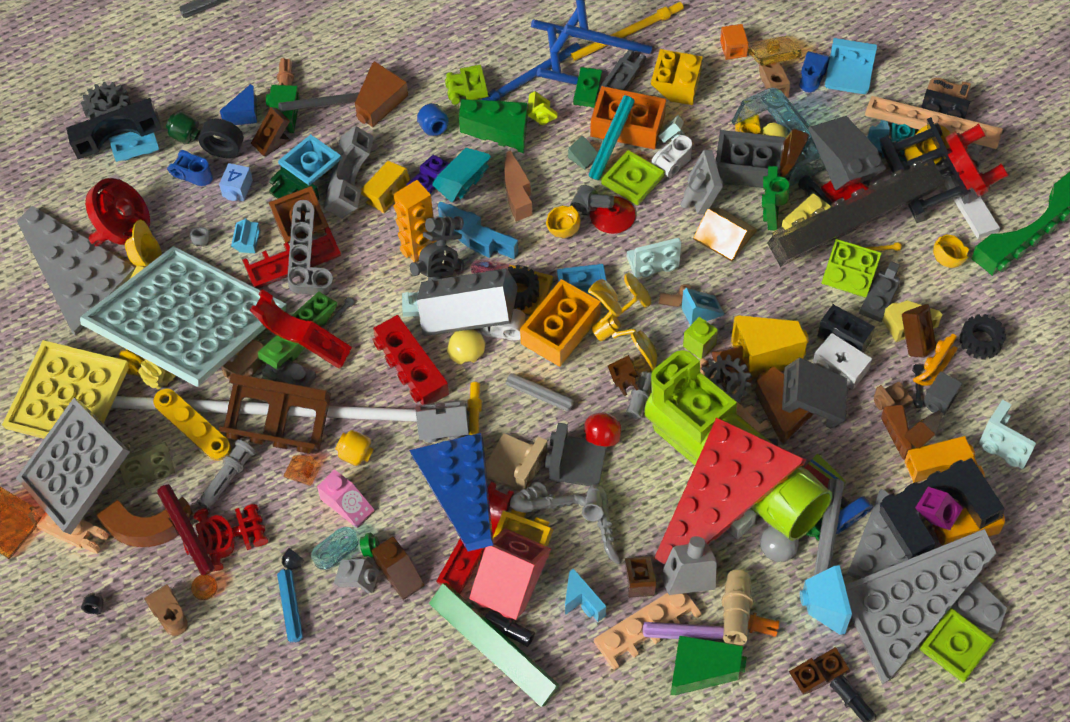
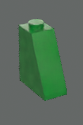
(705, 664)

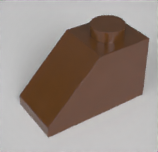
(397, 568)

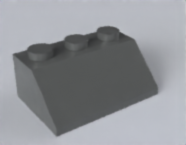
(746, 157)

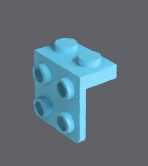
(850, 66)

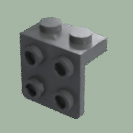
(574, 459)

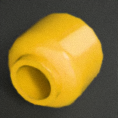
(354, 447)

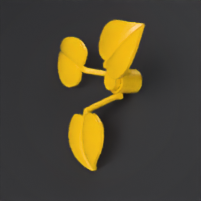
(609, 324)

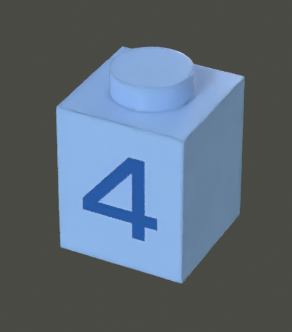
(235, 182)

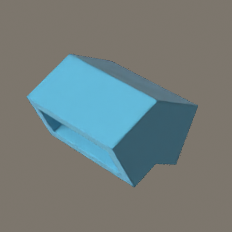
(246, 236)

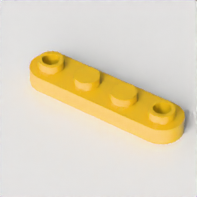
(192, 424)

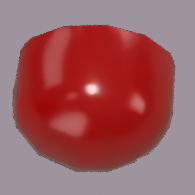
(602, 429)

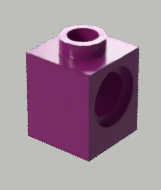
(938, 508)

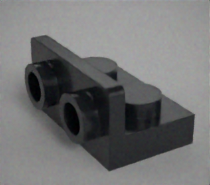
(945, 104)

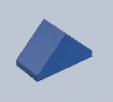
(242, 108)

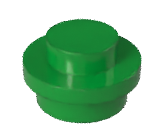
(368, 543)

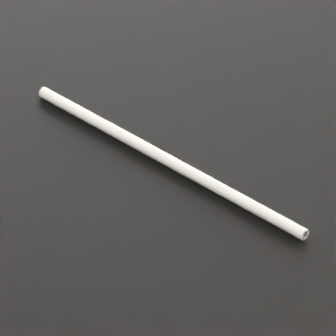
(262, 408)

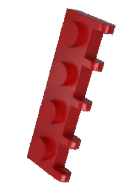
(276, 267)

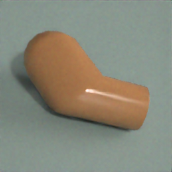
(673, 300)

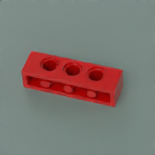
(396, 332)

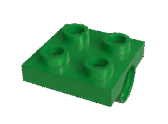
(776, 194)

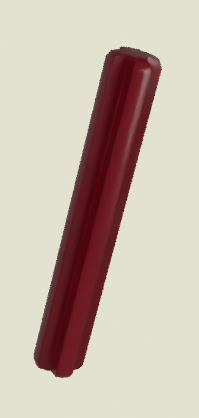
(185, 530)

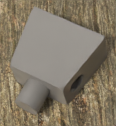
(690, 568)

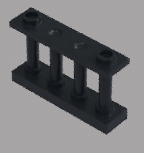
(933, 131)

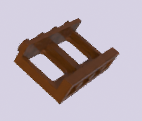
(280, 399)

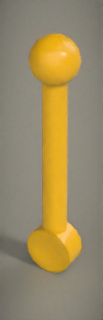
(896, 246)

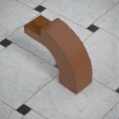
(140, 530)

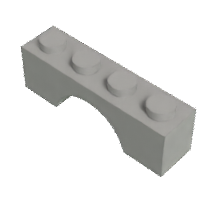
(342, 194)

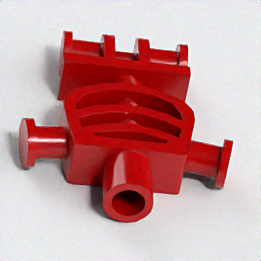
(247, 528)

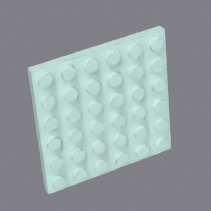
(180, 315)

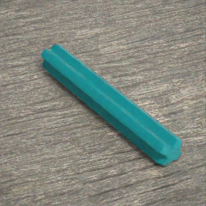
(611, 137)

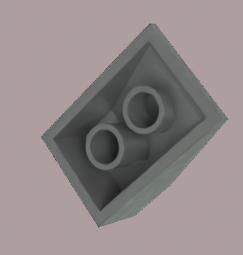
(846, 152)

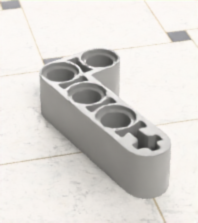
(304, 247)

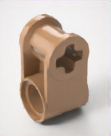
(165, 608)

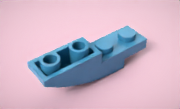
(479, 238)

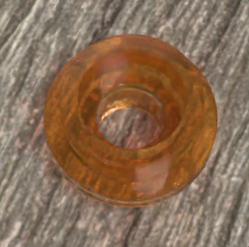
(201, 580)

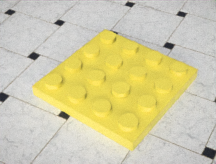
(57, 378)

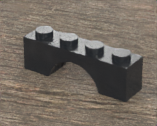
(91, 134)

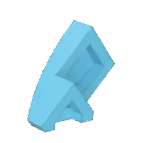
(878, 132)

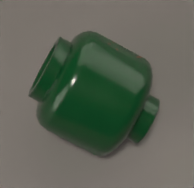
(183, 127)

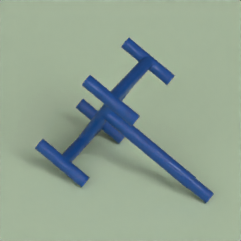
(581, 32)

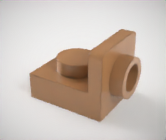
(892, 396)

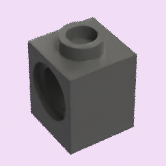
(942, 393)

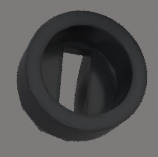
(291, 559)
(92, 601)

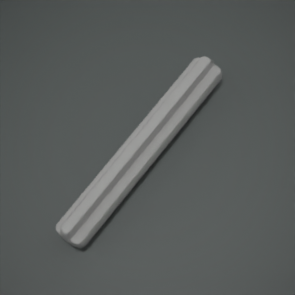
(829, 527)

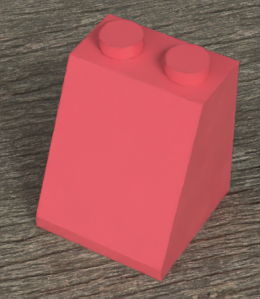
(509, 573)

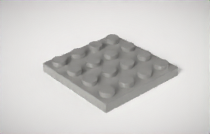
(72, 465)

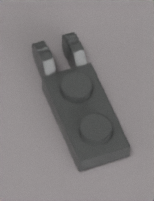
(624, 72)

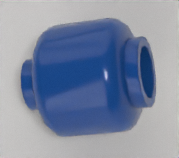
(432, 119)

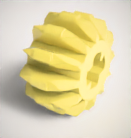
(154, 375)

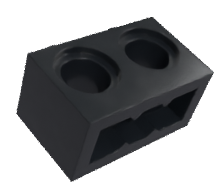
(846, 327)

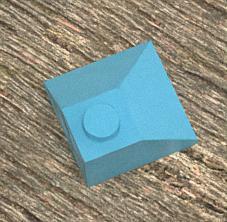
(310, 159)
(827, 599)

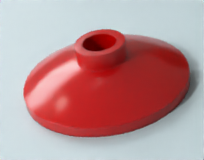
(615, 221)

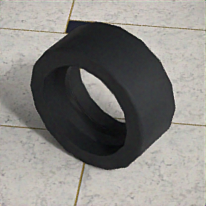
(223, 129)

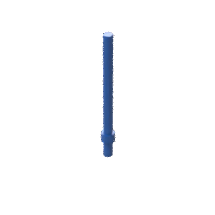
(495, 95)

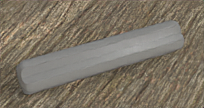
(540, 392)

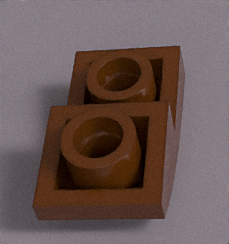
(819, 672)

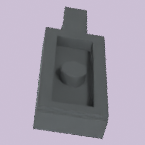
(881, 293)

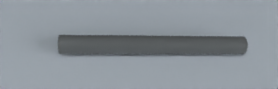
(320, 101)

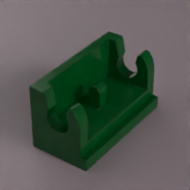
(287, 184)

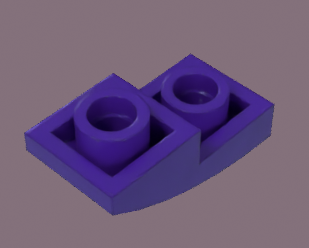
(429, 171)

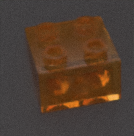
(17, 522)

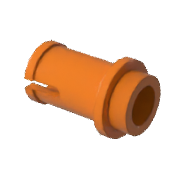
(762, 625)

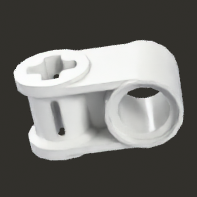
(674, 155)
(507, 331)

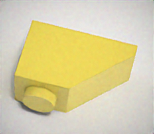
(893, 318)

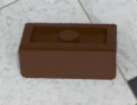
(919, 331)

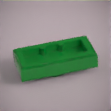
(587, 87)

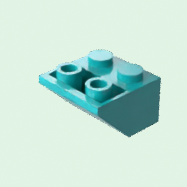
(462, 174)

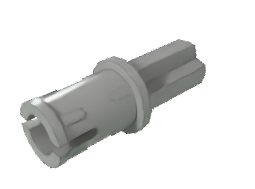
(640, 396)

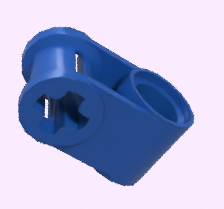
(812, 72)
(191, 169)

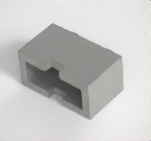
(441, 421)

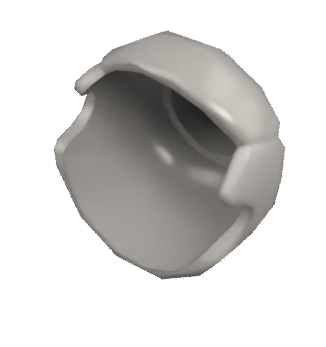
(777, 546)

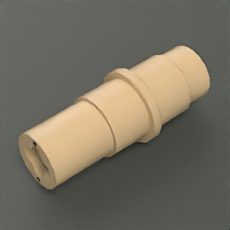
(737, 606)

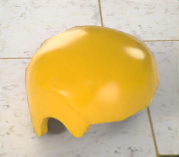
(563, 221)
(950, 251)

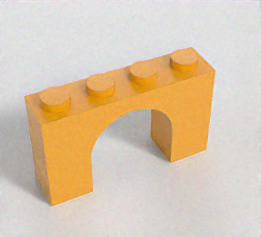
(940, 457)

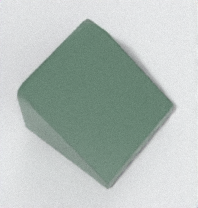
(582, 153)

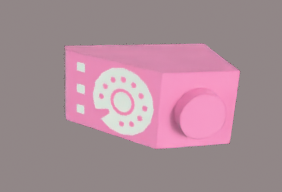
(344, 498)

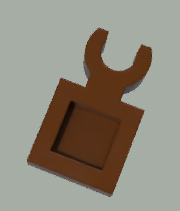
(624, 374)

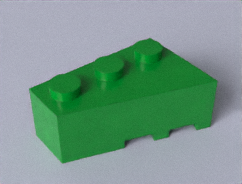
(495, 121)

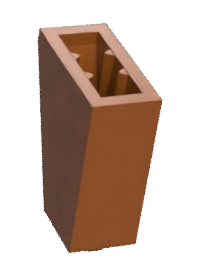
(379, 95)
(770, 394)

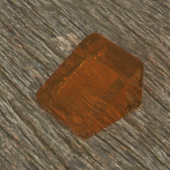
(302, 469)

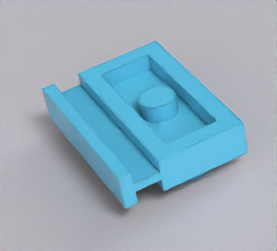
(132, 145)

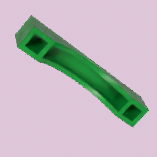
(1000, 249)

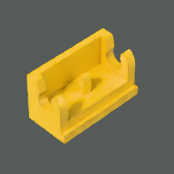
(384, 184)

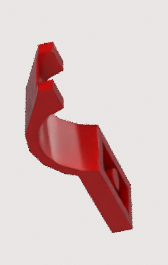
(300, 331)
(463, 562)

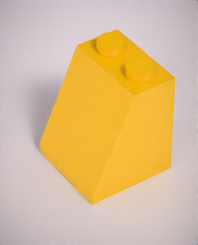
(768, 342)

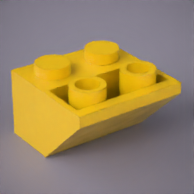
(677, 76)

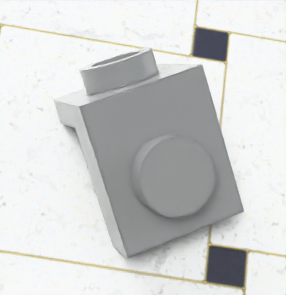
(357, 574)

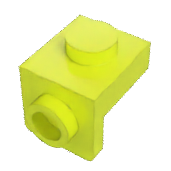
(540, 109)

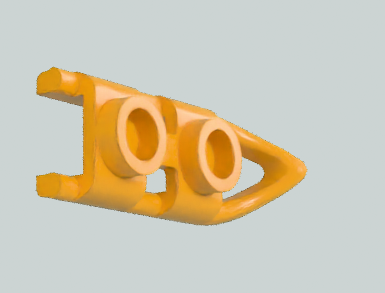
(932, 364)

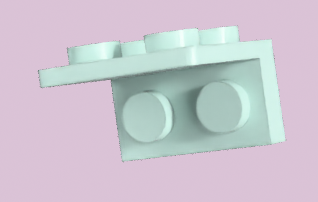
(655, 258)
(1004, 441)

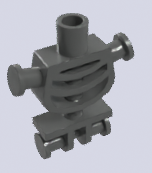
(432, 255)

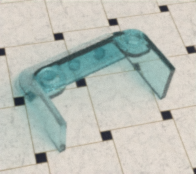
(787, 115)

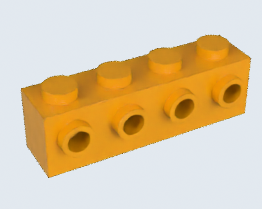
(413, 208)

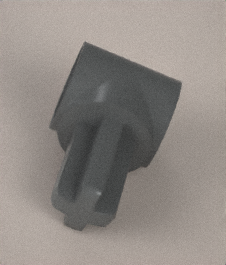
(588, 200)

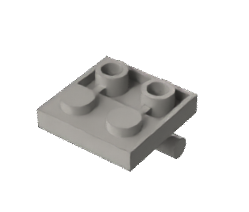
(703, 183)

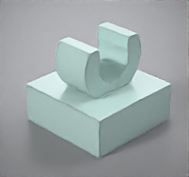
(672, 129)
(409, 304)

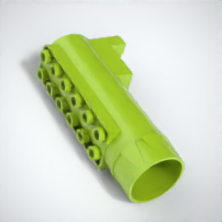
(683, 414)

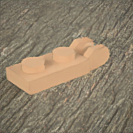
(78, 537)

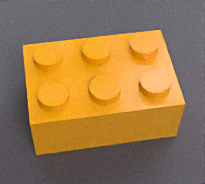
(560, 322)

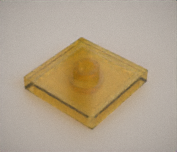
(774, 50)

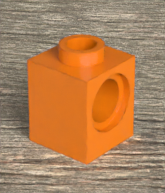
(734, 41)

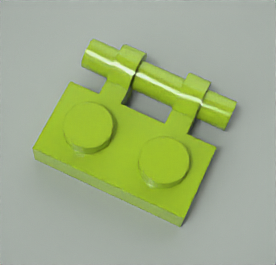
(473, 84)

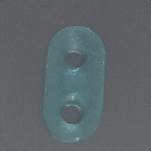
(334, 549)

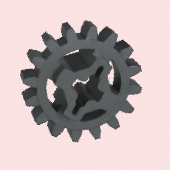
(104, 99)
(735, 378)

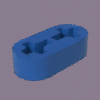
(853, 513)

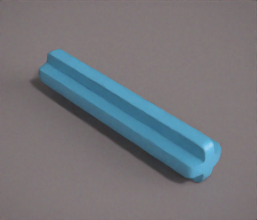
(290, 605)

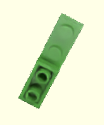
(280, 350)

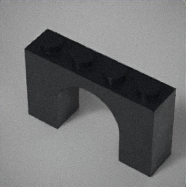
(962, 482)

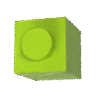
(700, 337)

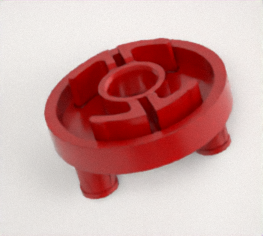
(965, 165)
(104, 214)

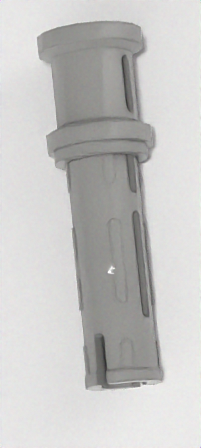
(232, 465)

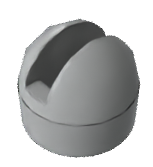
(199, 236)

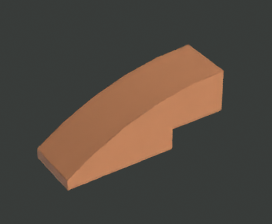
(517, 188)

